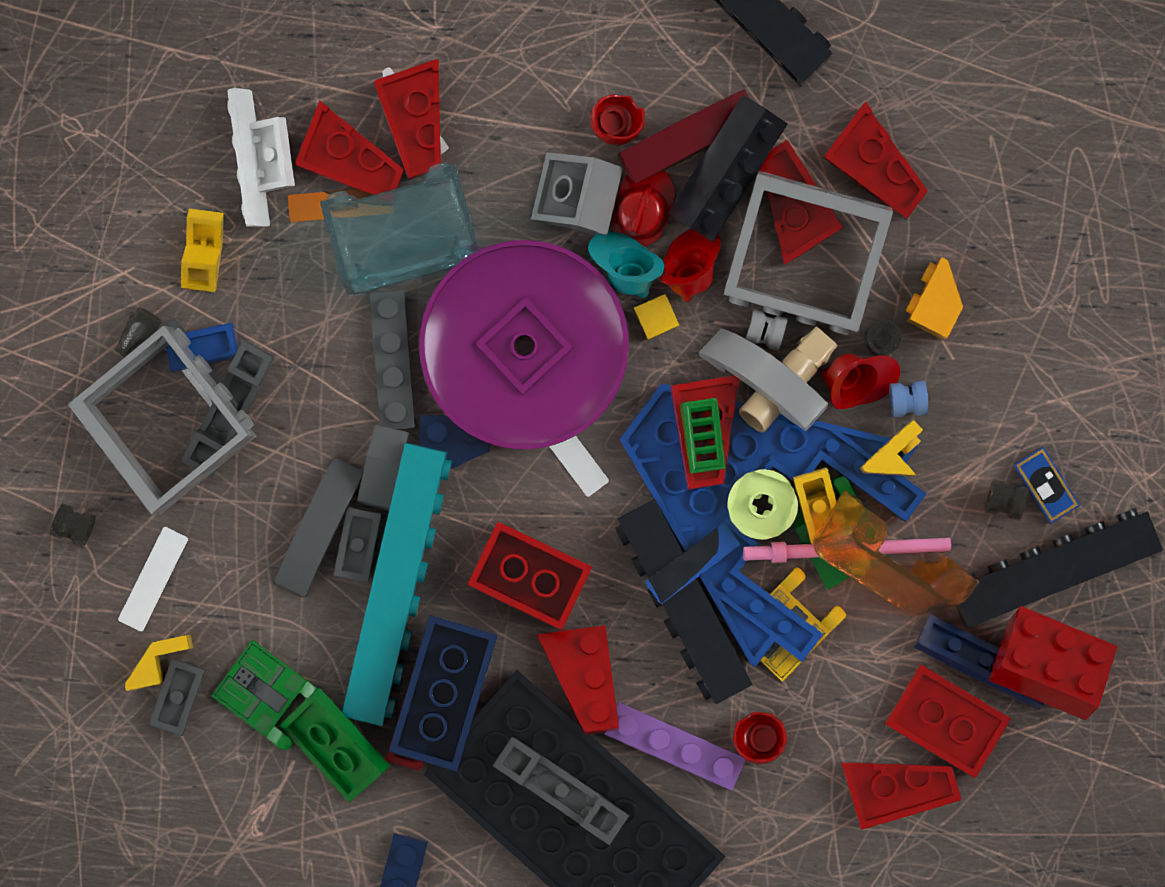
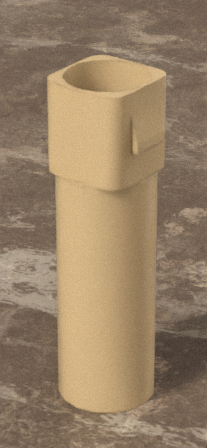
(804, 361)

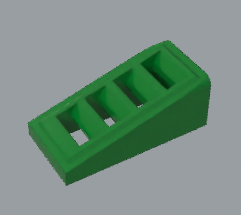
(688, 423)

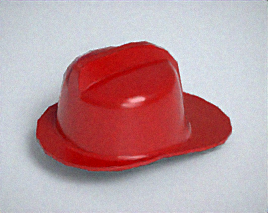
(644, 208)
(690, 264)
(859, 379)

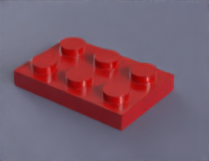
(947, 721)

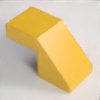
(202, 250)
(149, 668)

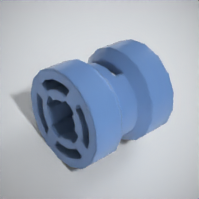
(908, 399)

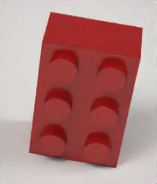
(529, 575)
(1053, 663)

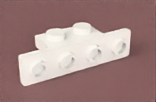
(261, 156)

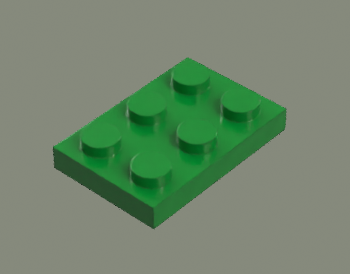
(334, 745)

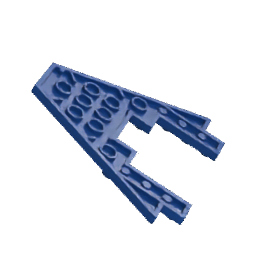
(692, 514)

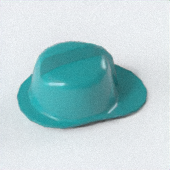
(627, 263)

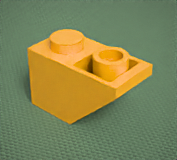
(938, 303)

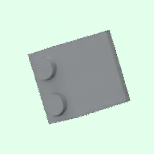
(577, 193)

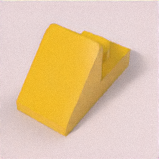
(886, 459)
(815, 498)

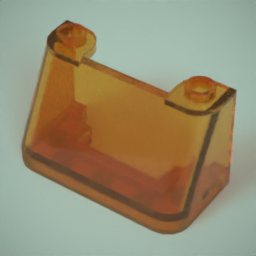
(851, 544)

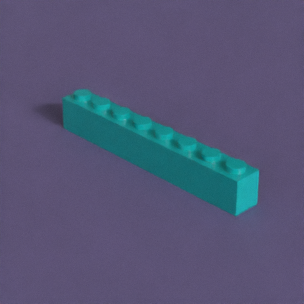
(395, 583)

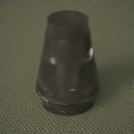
(137, 330)

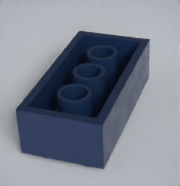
(443, 693)

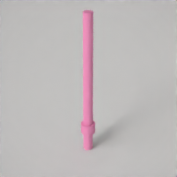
(779, 552)

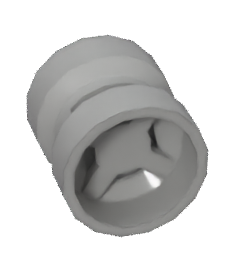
(774, 330)

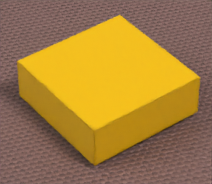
(656, 317)

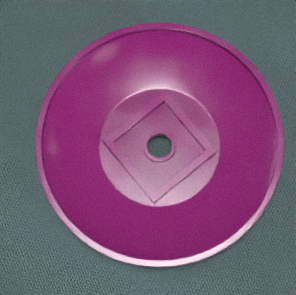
(511, 294)

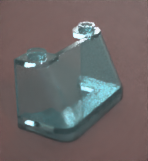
(400, 231)

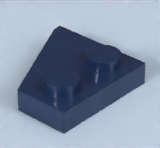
(443, 434)

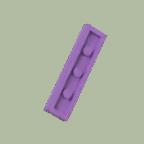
(677, 747)

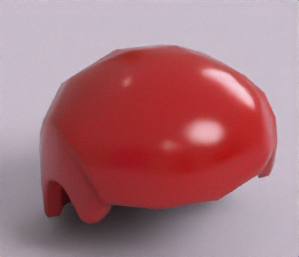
(617, 119)
(760, 738)

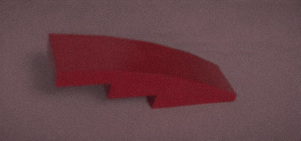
(677, 141)

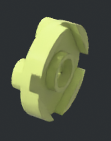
(779, 494)

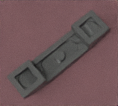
(244, 382)
(318, 527)
(561, 790)

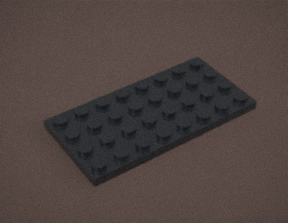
(650, 849)

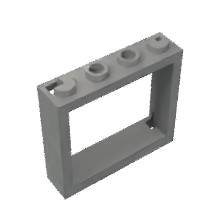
(822, 197)
(117, 451)

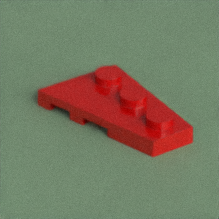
(413, 115)
(345, 156)
(875, 163)
(796, 222)
(725, 391)
(585, 673)
(897, 790)

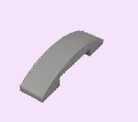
(765, 375)

